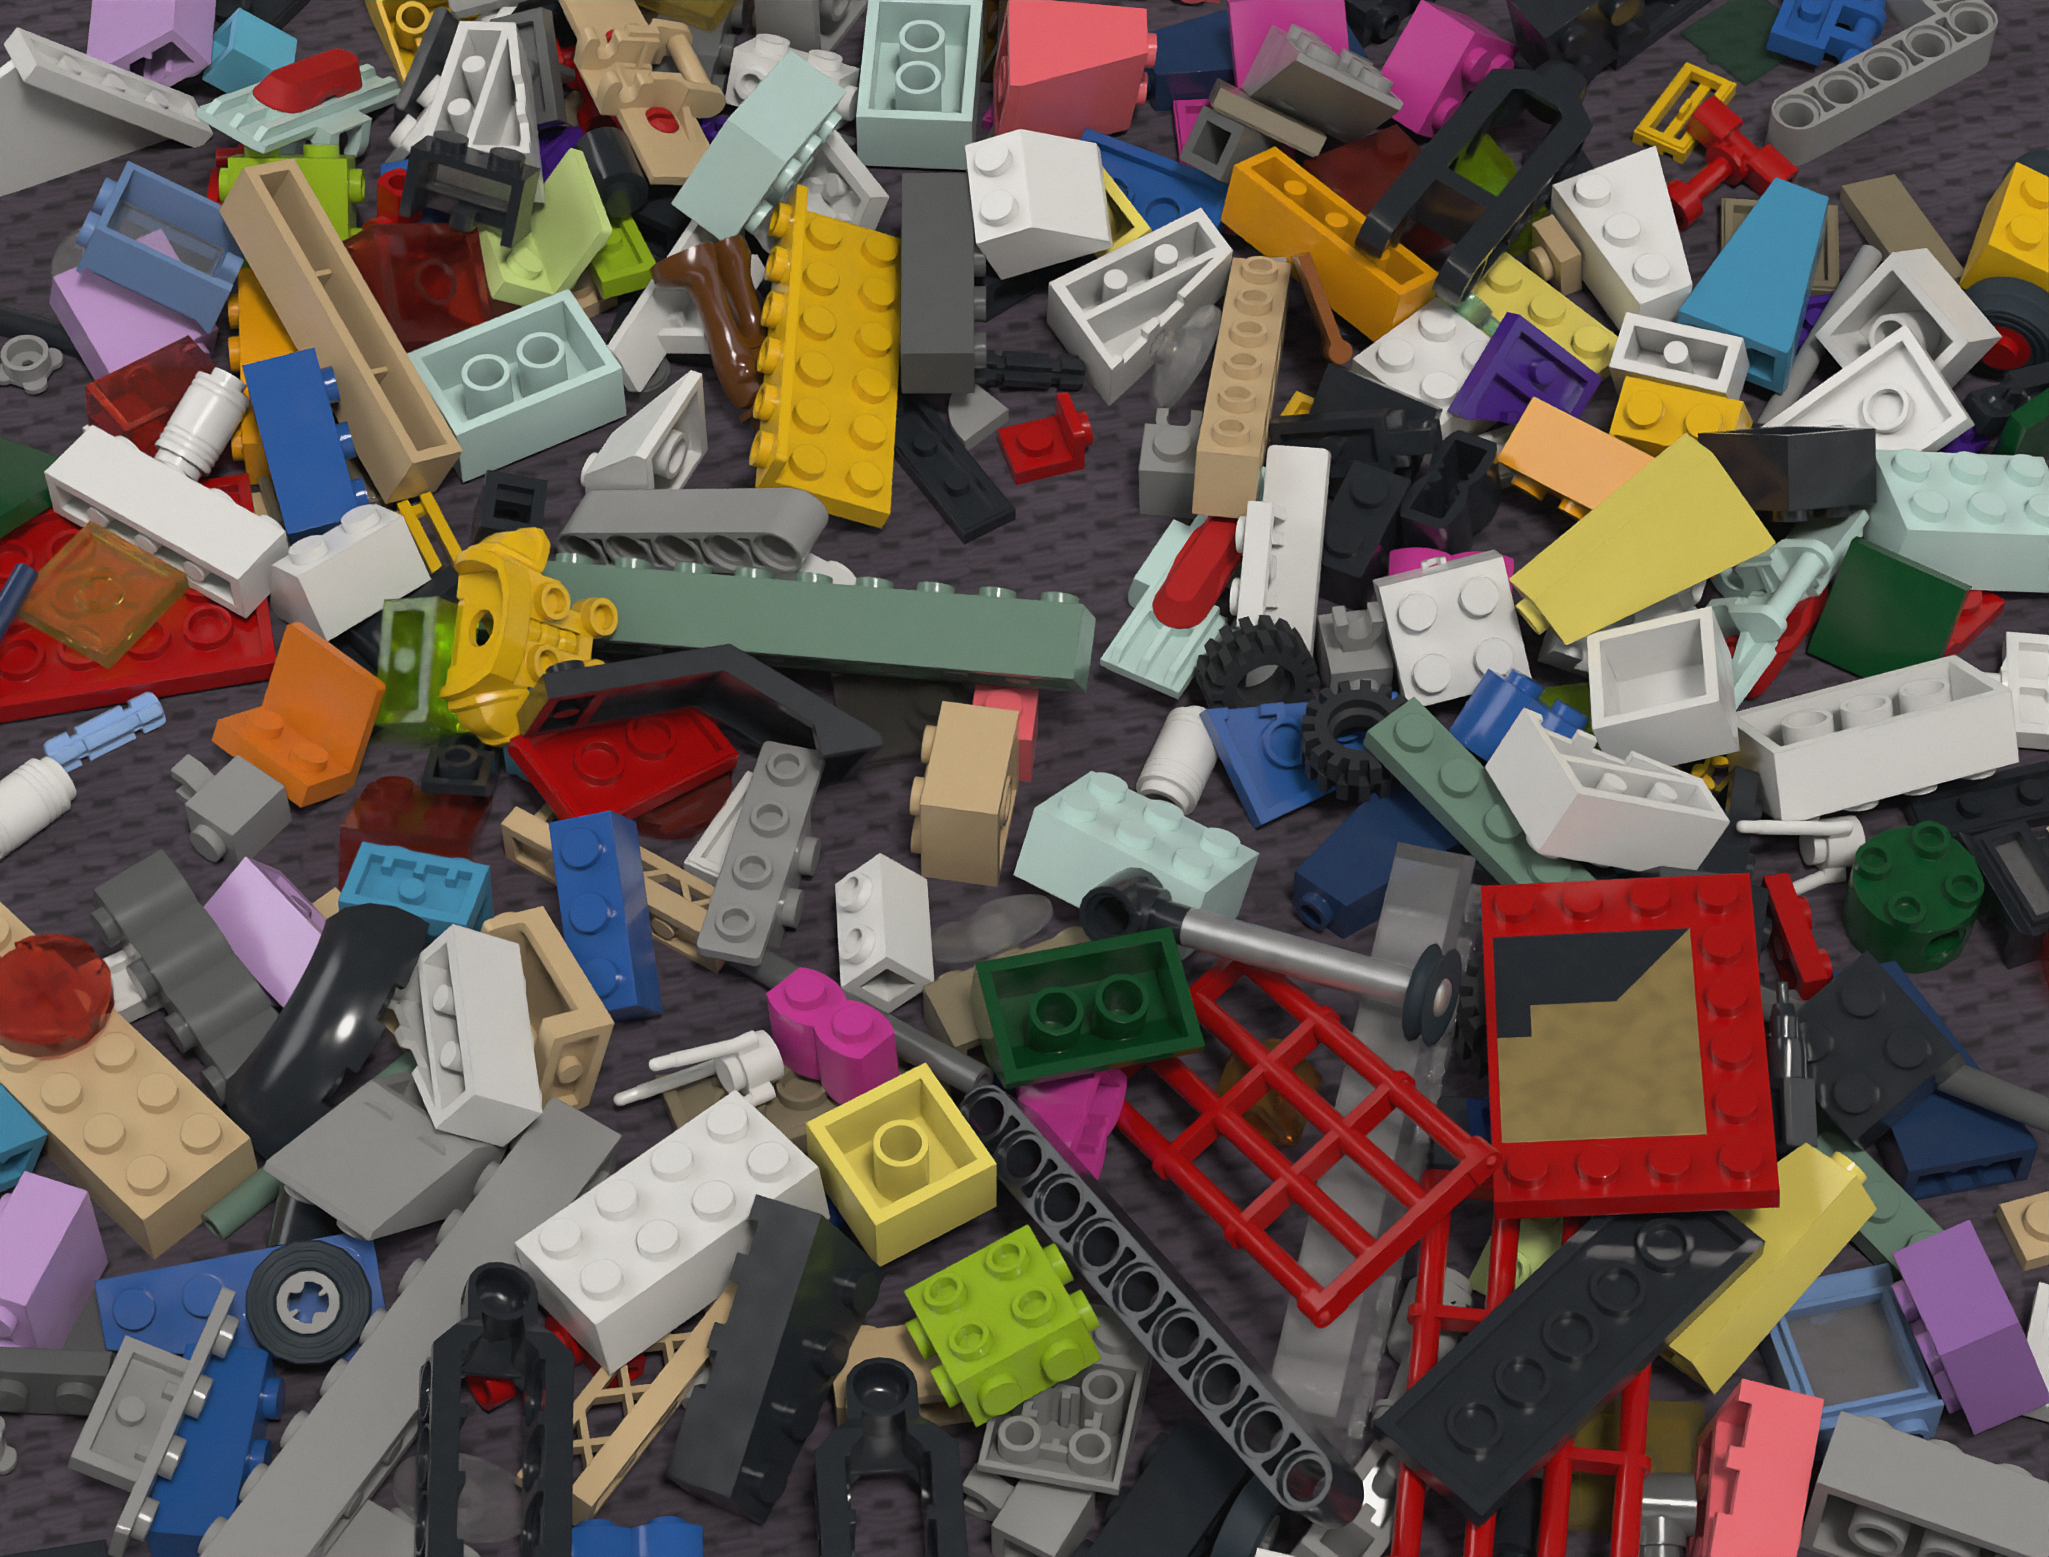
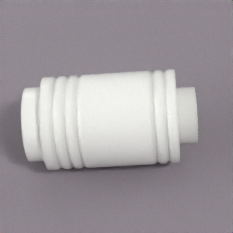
(203, 423)
(1179, 760)
(32, 800)

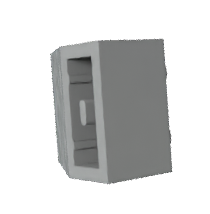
(1319, 87)
(382, 1162)
(1080, 1427)

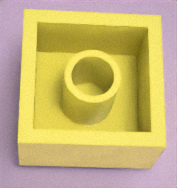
(902, 1164)

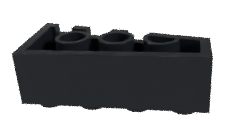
(773, 1358)

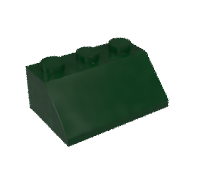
(1084, 1008)

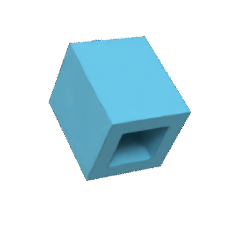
(247, 52)

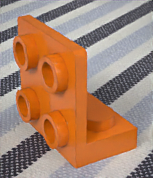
(310, 720)

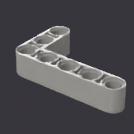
(1936, 50)

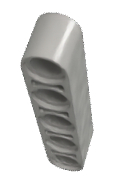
(701, 526)

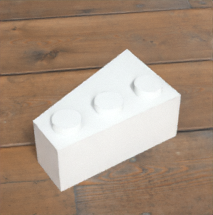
(1602, 807)

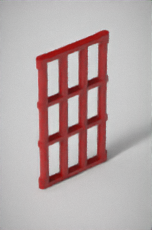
(1341, 1138)
(1430, 1316)

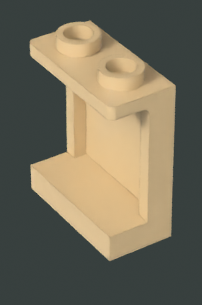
(563, 1008)

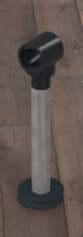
(1424, 993)

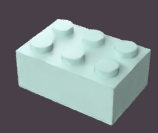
(919, 83)
(762, 149)
(522, 383)
(1965, 516)
(1105, 828)

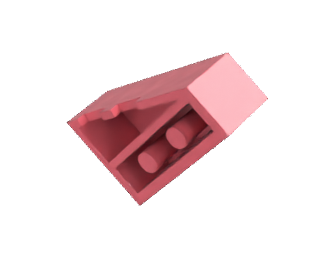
(1754, 1473)

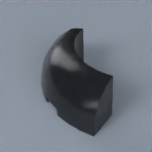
(325, 1023)

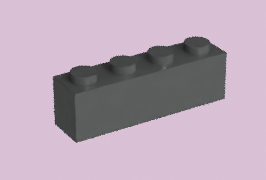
(939, 285)

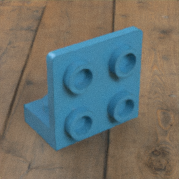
(424, 884)

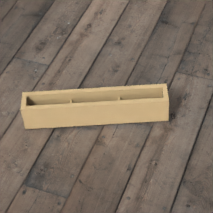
(333, 310)

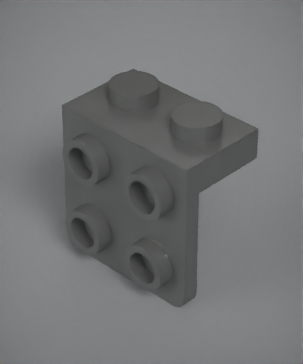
(58, 1379)

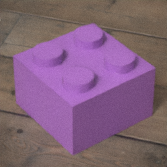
(1967, 1329)

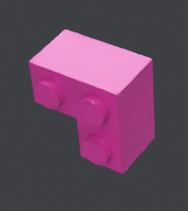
(1439, 63)

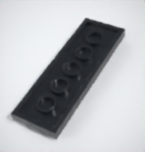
(1561, 1351)

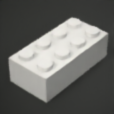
(1876, 739)
(664, 1230)

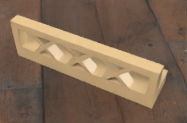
(673, 918)
(643, 1420)

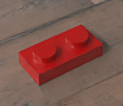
(1791, 939)

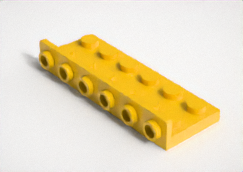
(829, 362)

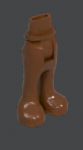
(726, 299)

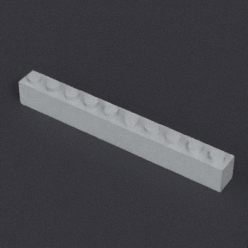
(371, 1403)

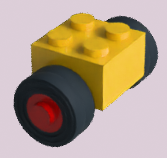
(2011, 268)

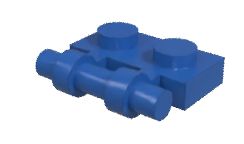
(1809, 28)

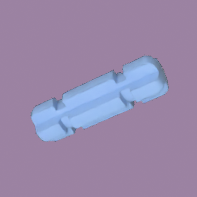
(106, 731)

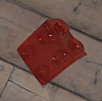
(399, 814)

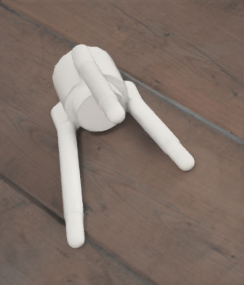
(1823, 843)
(742, 1063)

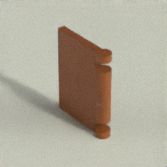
(1332, 345)

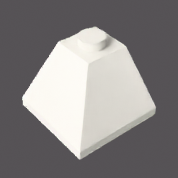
(655, 445)

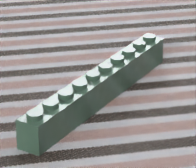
(839, 626)

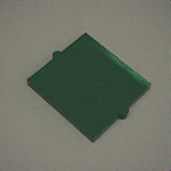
(1737, 38)

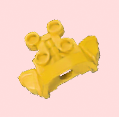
(526, 626)

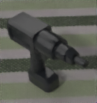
(1790, 1087)

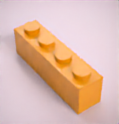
(1292, 212)
(259, 339)
(1567, 459)

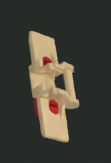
(650, 107)

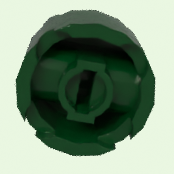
(1912, 897)

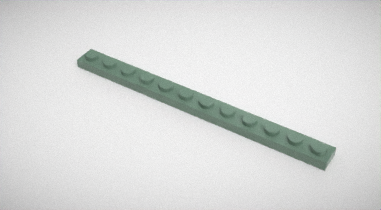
(1476, 814)

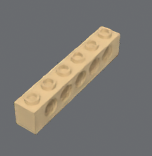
(1242, 387)

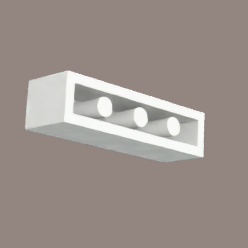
(169, 516)

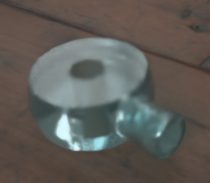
(1477, 314)

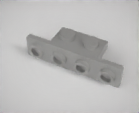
(765, 858)
(138, 1418)

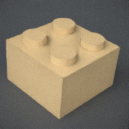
(966, 793)

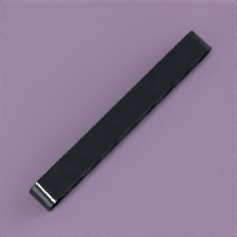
(1174, 1318)

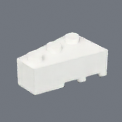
(488, 93)
(1626, 237)
(1125, 298)
(471, 1036)

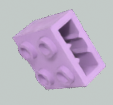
(153, 36)
(115, 324)
(46, 1261)

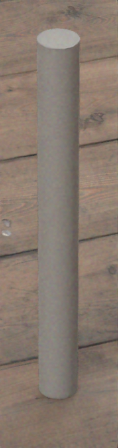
(1812, 349)

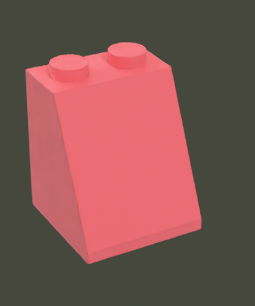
(1070, 67)

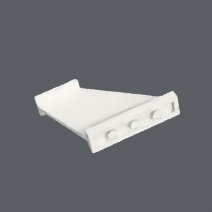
(78, 111)

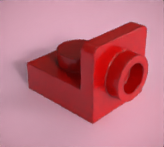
(1047, 444)

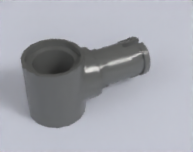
(1667, 1513)

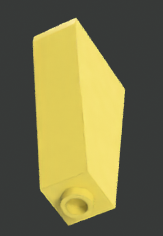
(1641, 545)
(1816, 1219)

